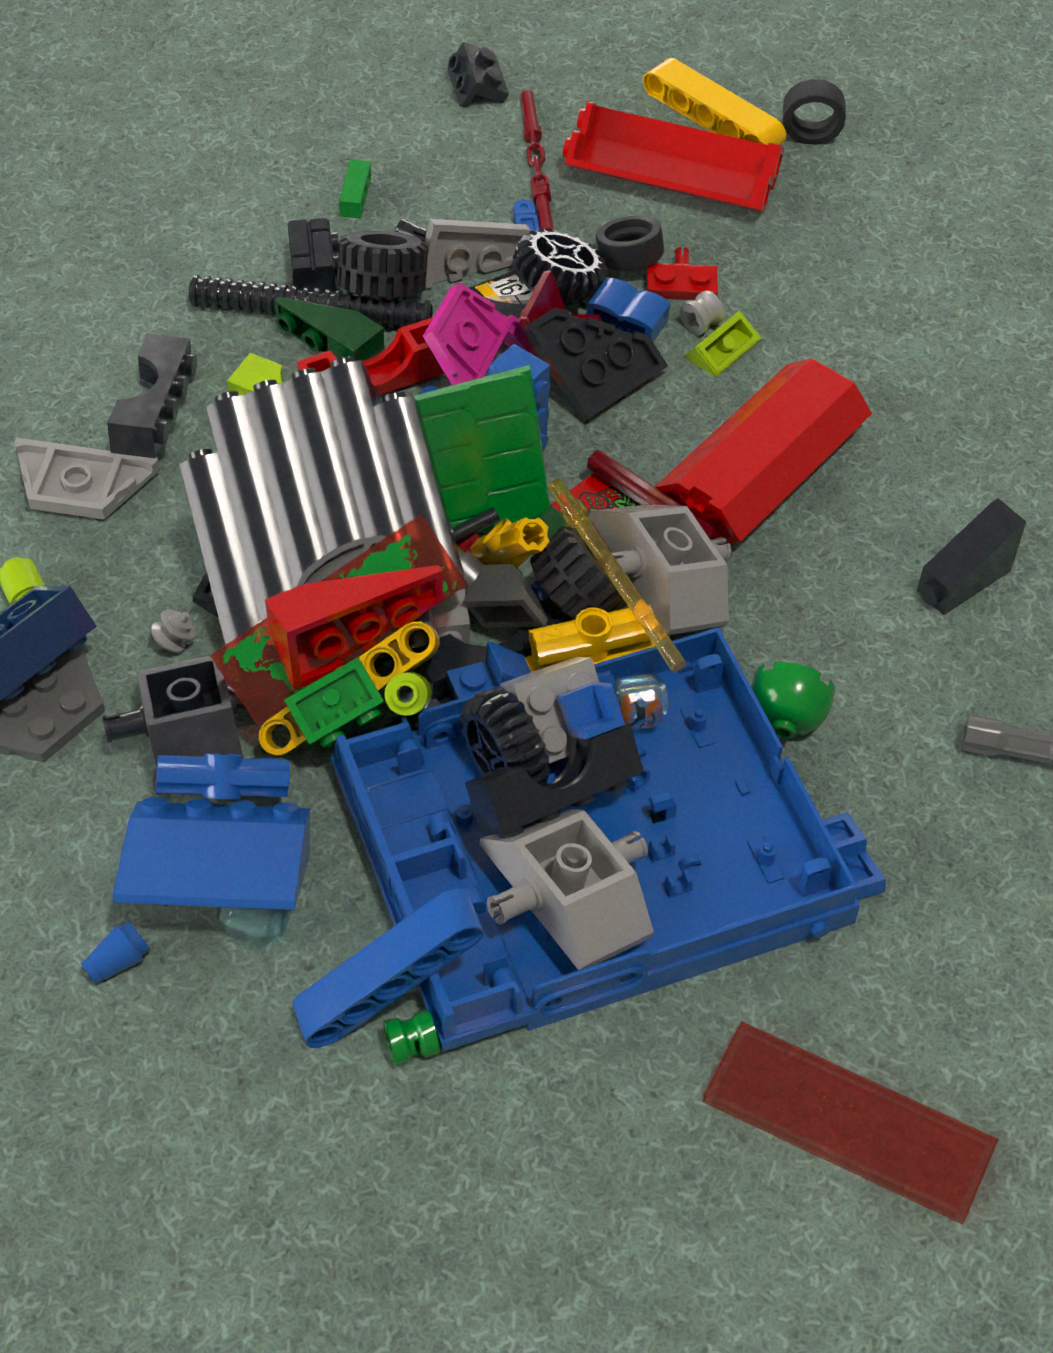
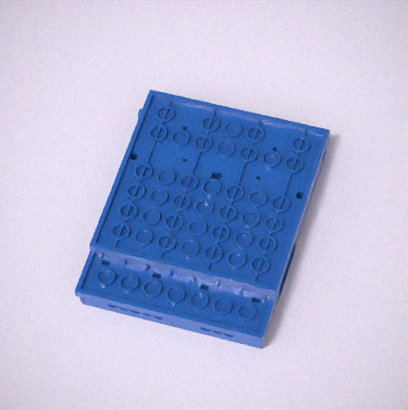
(723, 803)

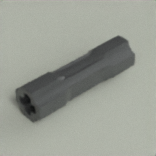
(995, 738)

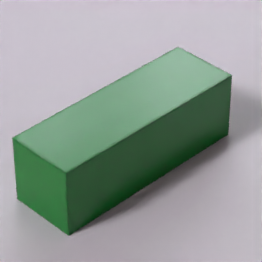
(355, 188)

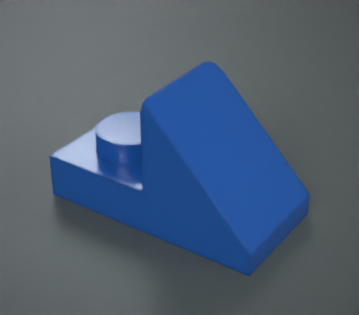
(499, 667)

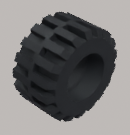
(382, 264)
(573, 575)

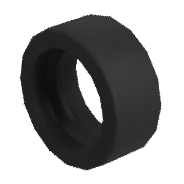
(819, 92)
(630, 242)

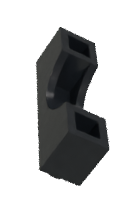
(142, 422)
(458, 654)
(511, 798)

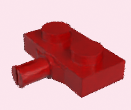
(681, 279)

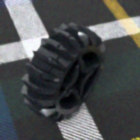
(574, 264)
(503, 735)

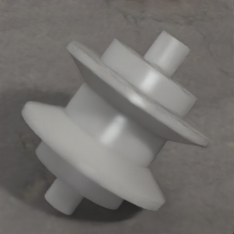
(173, 631)

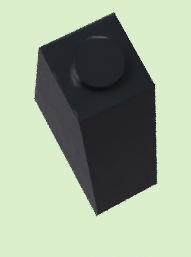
(973, 558)

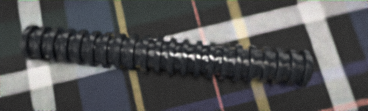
(262, 298)

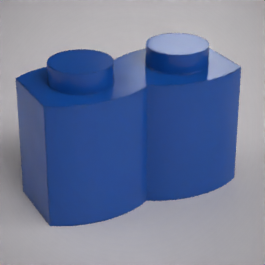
(629, 308)

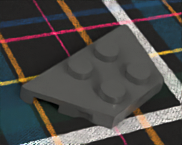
(50, 709)

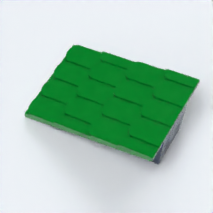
(488, 446)

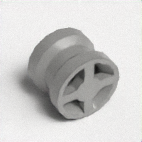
(702, 312)

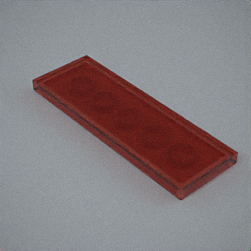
(851, 1122)

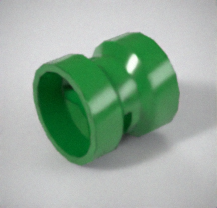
(411, 1037)

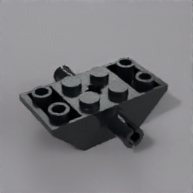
(182, 711)

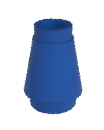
(115, 953)

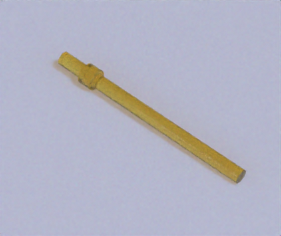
(577, 516)

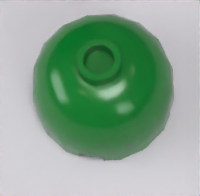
(793, 698)

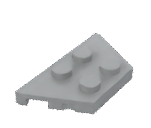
(80, 478)

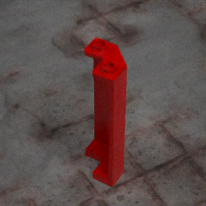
(674, 157)
(767, 448)

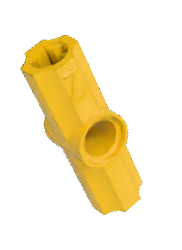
(511, 542)
(587, 636)

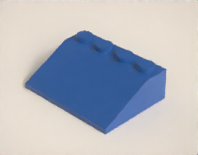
(214, 854)

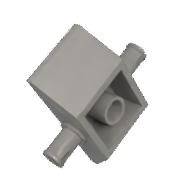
(670, 563)
(573, 885)

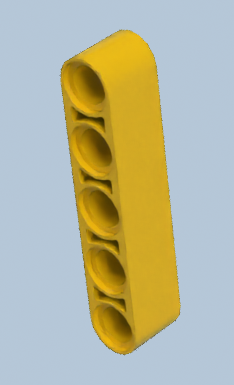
(711, 104)
(405, 661)

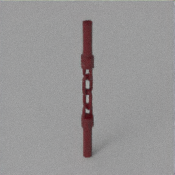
(533, 134)

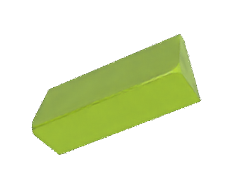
(724, 345)

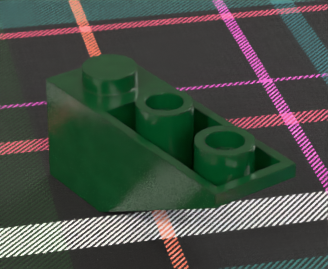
(330, 328)

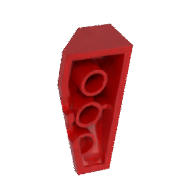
(333, 618)

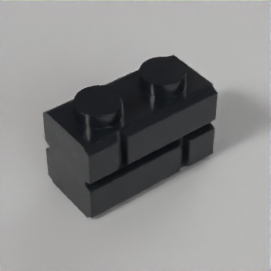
(312, 254)

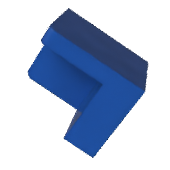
(590, 710)

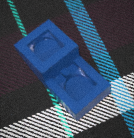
(852, 848)

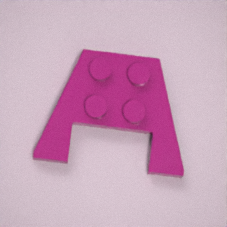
(469, 333)

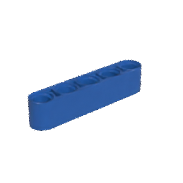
(388, 968)

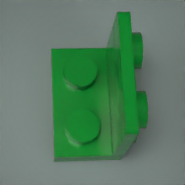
(336, 704)

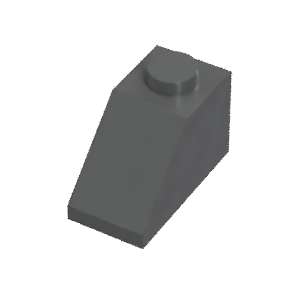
(504, 599)

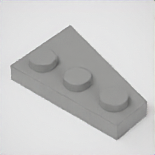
(469, 247)

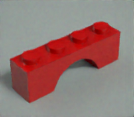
(398, 366)

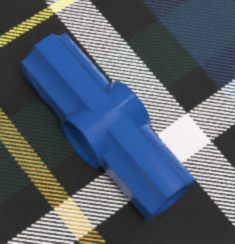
(222, 776)

